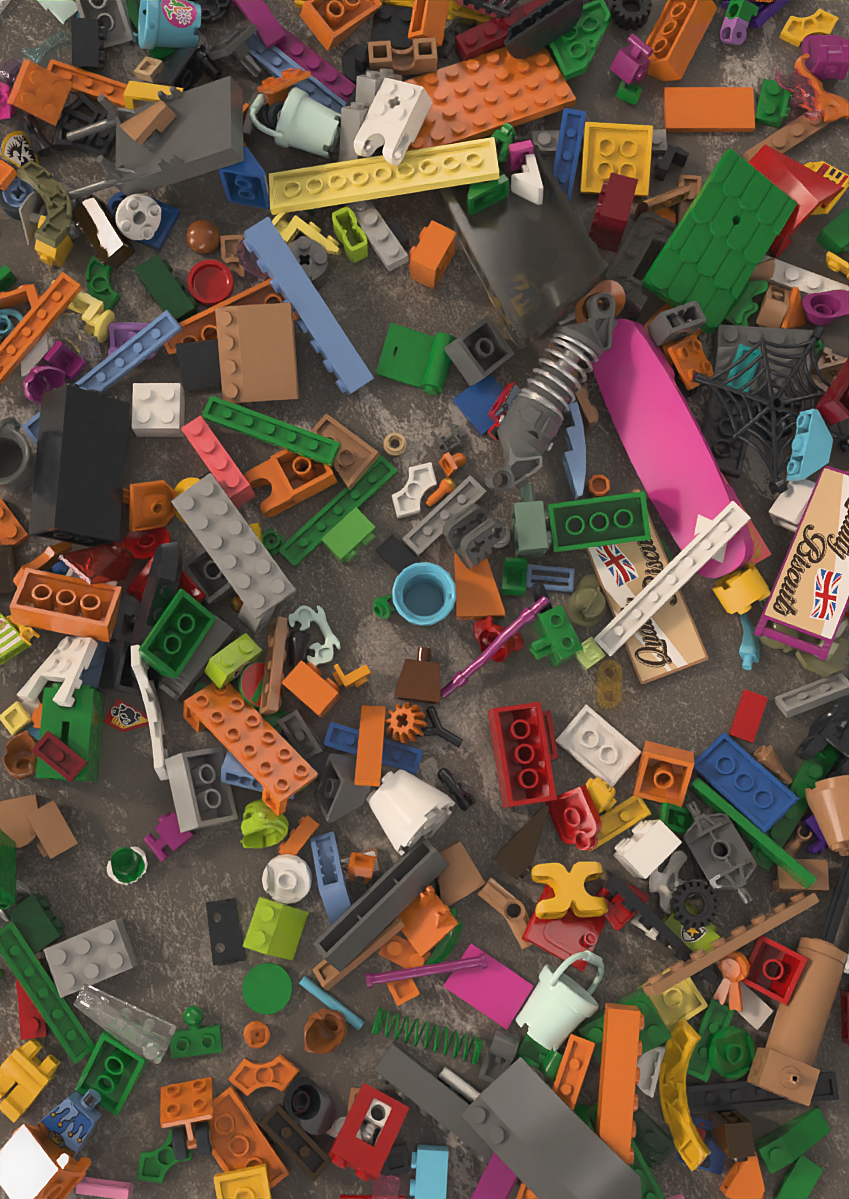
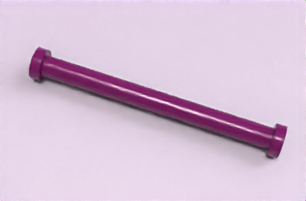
(426, 970)

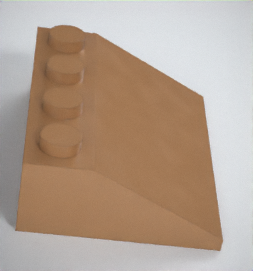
(257, 352)

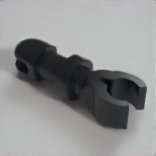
(445, 776)

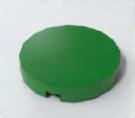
(267, 988)
(731, 1052)

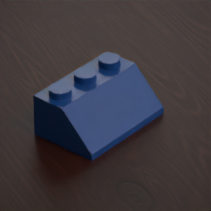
(246, 182)

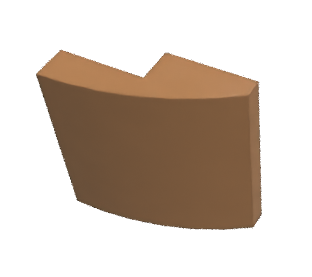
(662, 201)

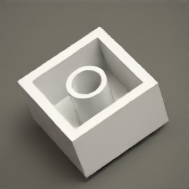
(158, 409)

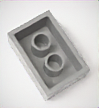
(198, 790)
(91, 957)

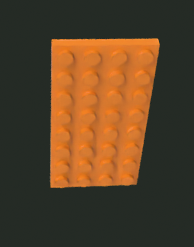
(486, 93)

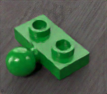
(196, 1039)

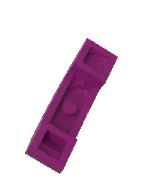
(258, 13)

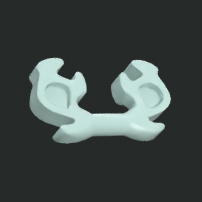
(323, 653)

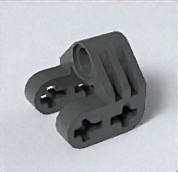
(473, 536)

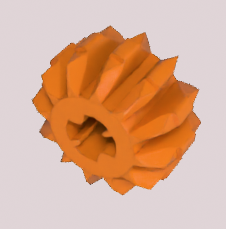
(399, 730)

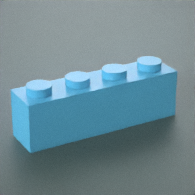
(431, 1172)

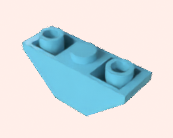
(810, 447)

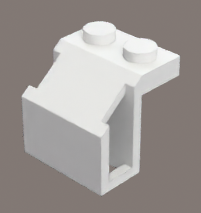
(791, 504)

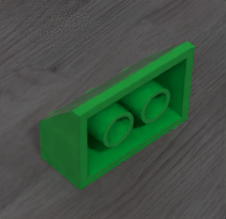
(176, 635)

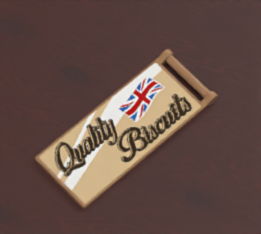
(669, 637)

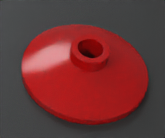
(145, 542)

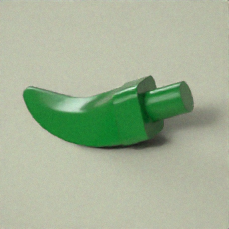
(447, 944)

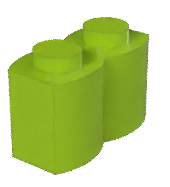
(350, 234)

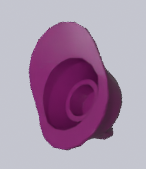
(826, 306)

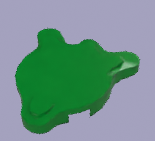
(744, 306)

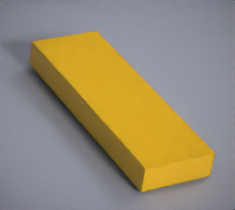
(621, 818)

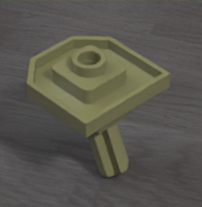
(836, 657)

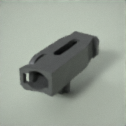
(214, 641)

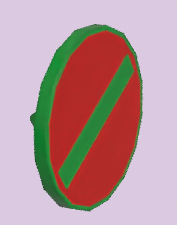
(251, 684)

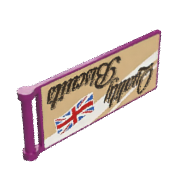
(814, 577)

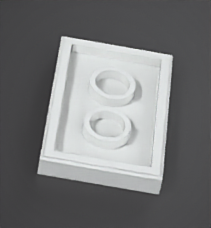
(598, 746)

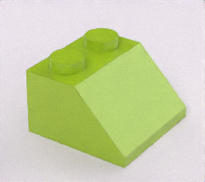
(275, 928)

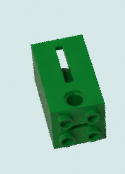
(76, 726)

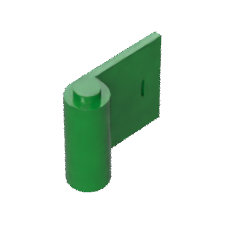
(418, 358)

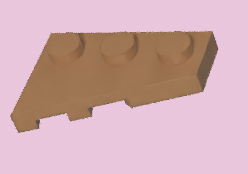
(354, 455)

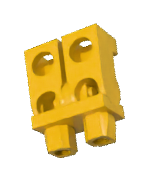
(31, 1076)

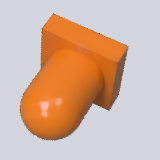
(452, 463)

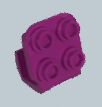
(827, 56)

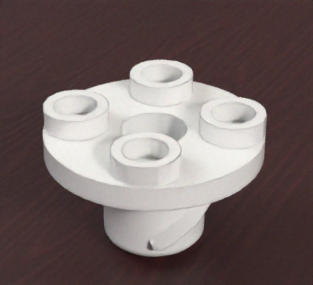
(138, 217)

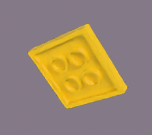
(617, 150)

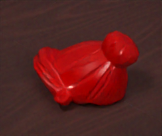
(486, 633)

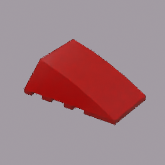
(800, 184)

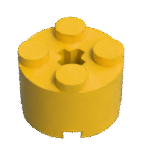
(741, 589)

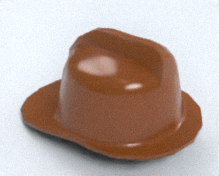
(607, 286)

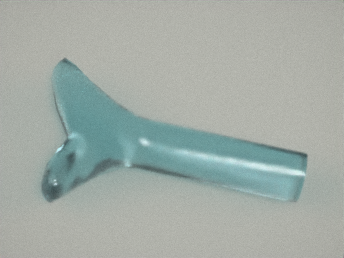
(37, 53)

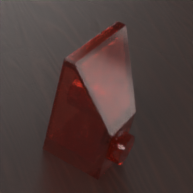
(100, 562)

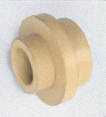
(395, 437)

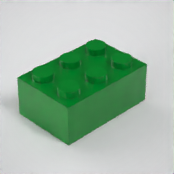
(652, 1035)

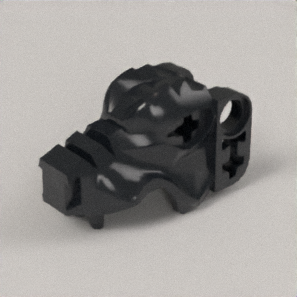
(831, 729)

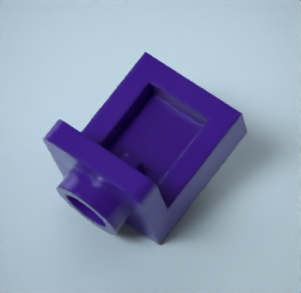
(820, 843)

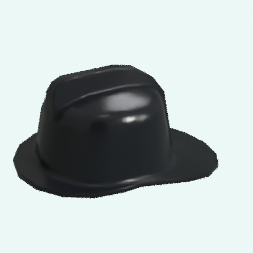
(309, 1106)

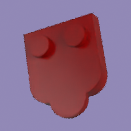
(576, 818)

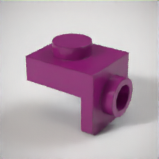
(65, 359)

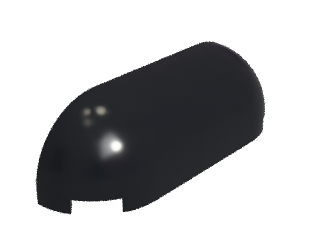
(542, 27)

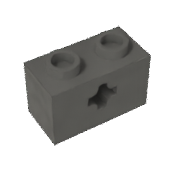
(676, 323)

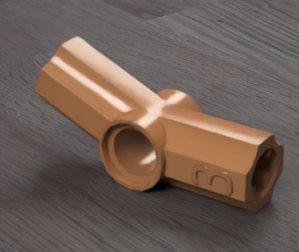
(500, 899)

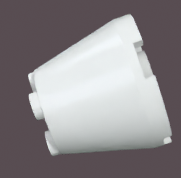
(408, 809)

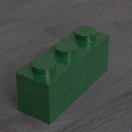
(165, 288)

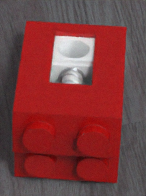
(357, 1153)

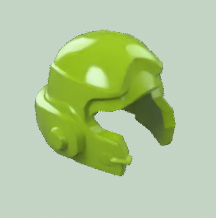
(262, 826)

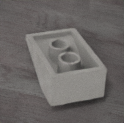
(113, 14)

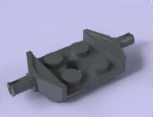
(722, 872)

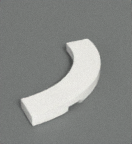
(153, 711)

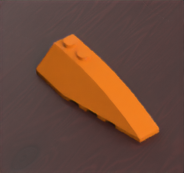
(203, 325)

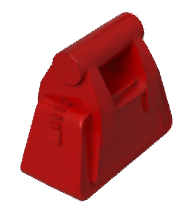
(617, 915)

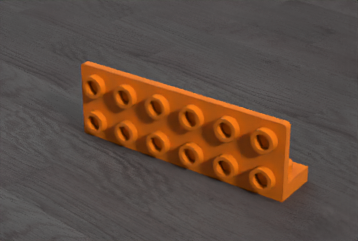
(251, 742)

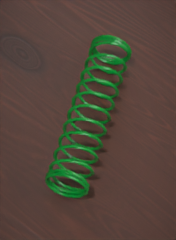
(478, 1041)

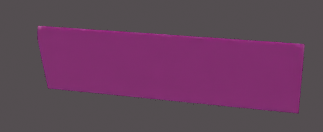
(496, 1181)

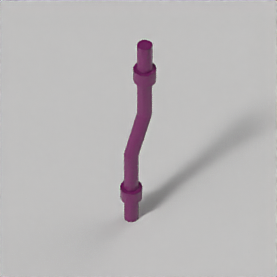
(527, 615)

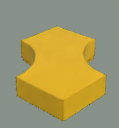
(799, 28)

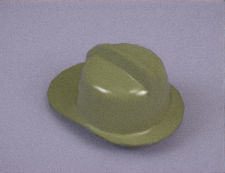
(587, 602)

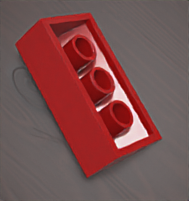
(521, 754)

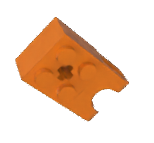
(289, 481)

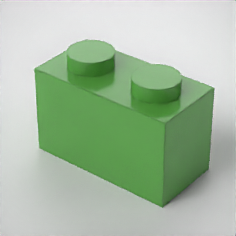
(349, 536)

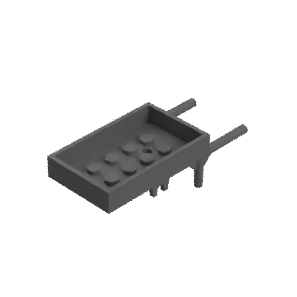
(198, 140)

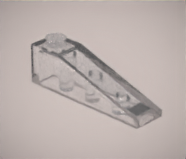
(130, 1025)

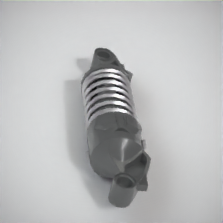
(538, 410)

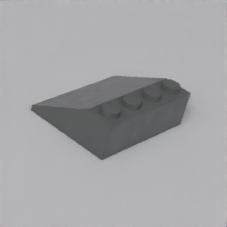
(729, 337)

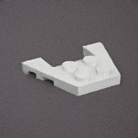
(62, 666)

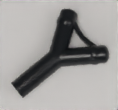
(438, 729)

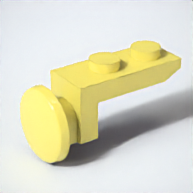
(290, 231)
(94, 315)

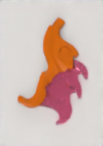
(811, 95)

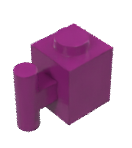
(630, 62)
(170, 835)

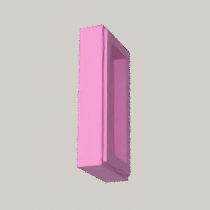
(104, 1188)

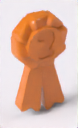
(733, 968)

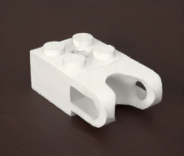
(393, 120)

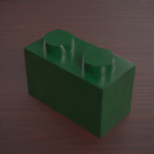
(37, 922)

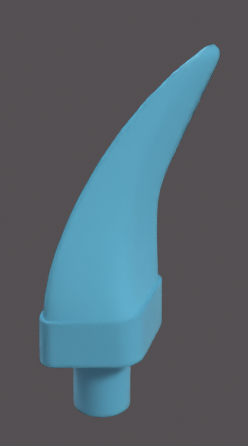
(750, 645)

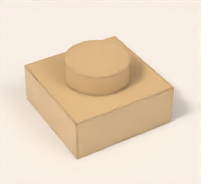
(148, 69)

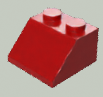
(774, 969)

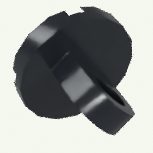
(355, 61)

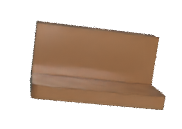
(817, 867)

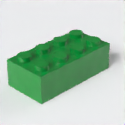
(599, 521)

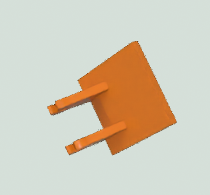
(427, 921)

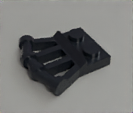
(95, 144)

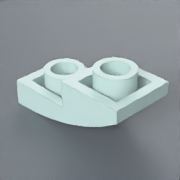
(61, 9)

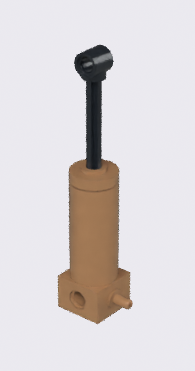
(798, 1028)

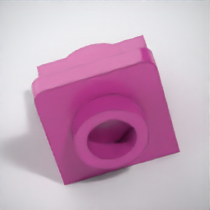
(517, 154)

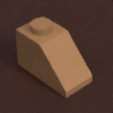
(773, 307)

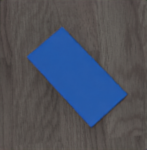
(744, 783)

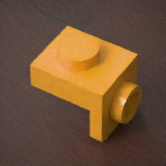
(357, 677)

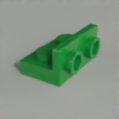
(772, 104)

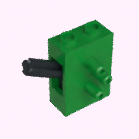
(554, 632)

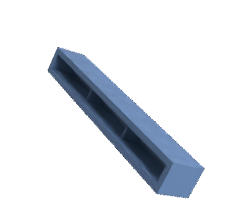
(307, 306)

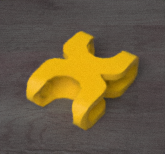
(569, 890)

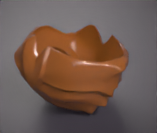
(19, 758)
(324, 1031)

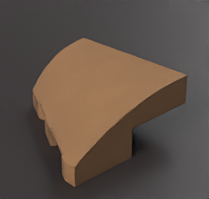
(144, 123)
(460, 876)

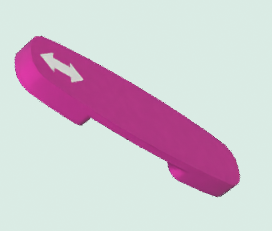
(667, 444)

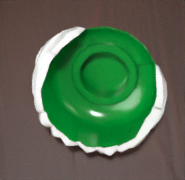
(127, 865)

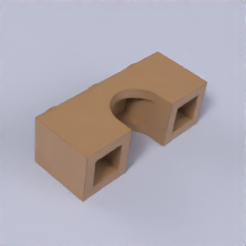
(416, 60)

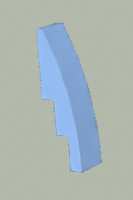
(575, 459)

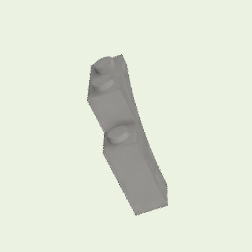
(354, 115)

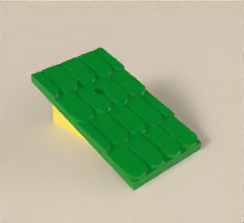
(720, 239)

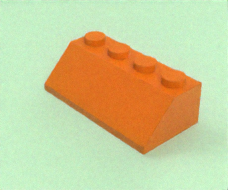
(678, 36)
(66, 605)

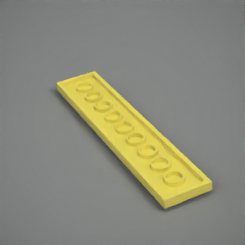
(375, 178)

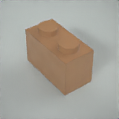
(50, 829)

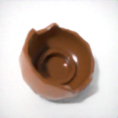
(203, 236)

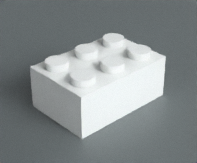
(646, 848)

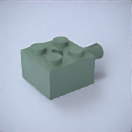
(529, 525)

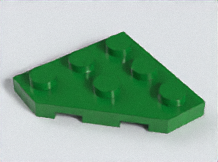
(578, 46)

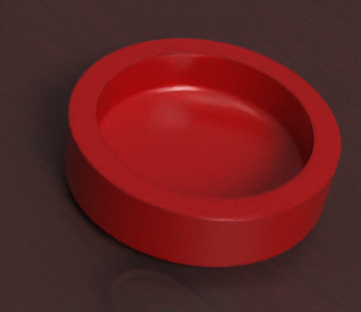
(210, 282)

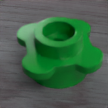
(279, 540)

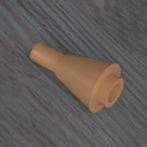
(769, 760)

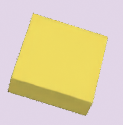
(16, 718)

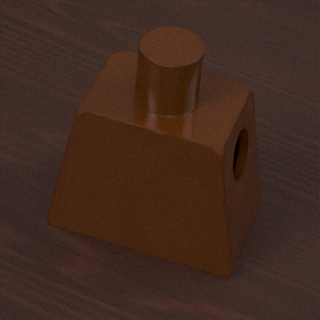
(419, 679)

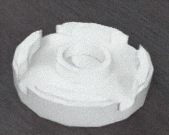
(287, 878)

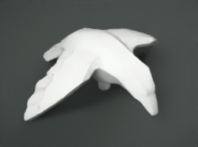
(668, 880)

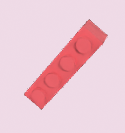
(218, 461)

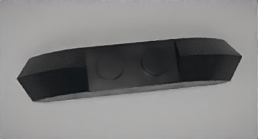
(159, 590)

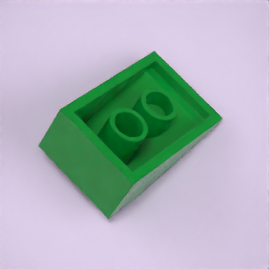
(112, 1072)

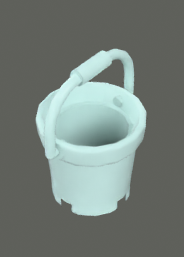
(302, 124)
(559, 1003)

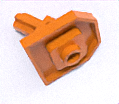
(149, 505)

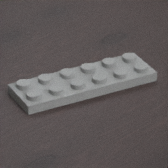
(233, 546)

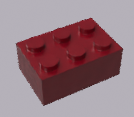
(612, 211)

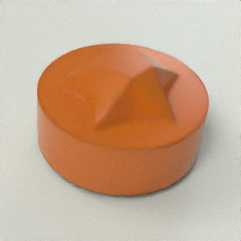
(256, 1034)

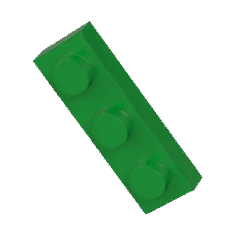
(713, 1020)

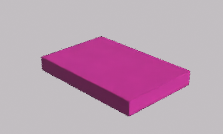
(490, 990)

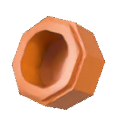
(598, 486)

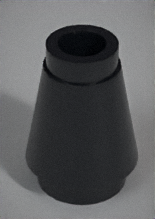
(298, 646)

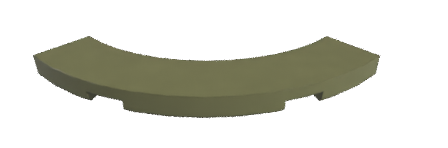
(57, 201)

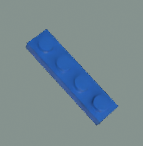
(568, 149)
(394, 753)

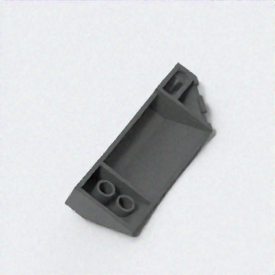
(547, 1140)

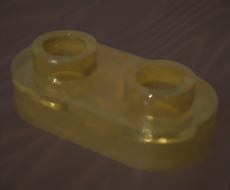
(609, 684)

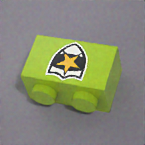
(232, 660)
(693, 937)

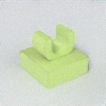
(590, 654)

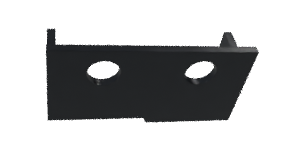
(225, 932)

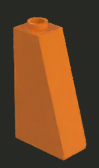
(476, 592)

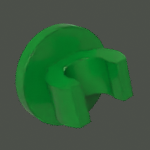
(382, 608)

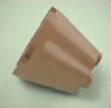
(831, 810)

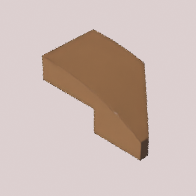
(228, 252)

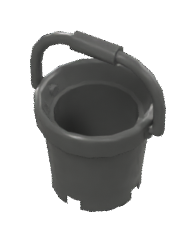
(16, 458)

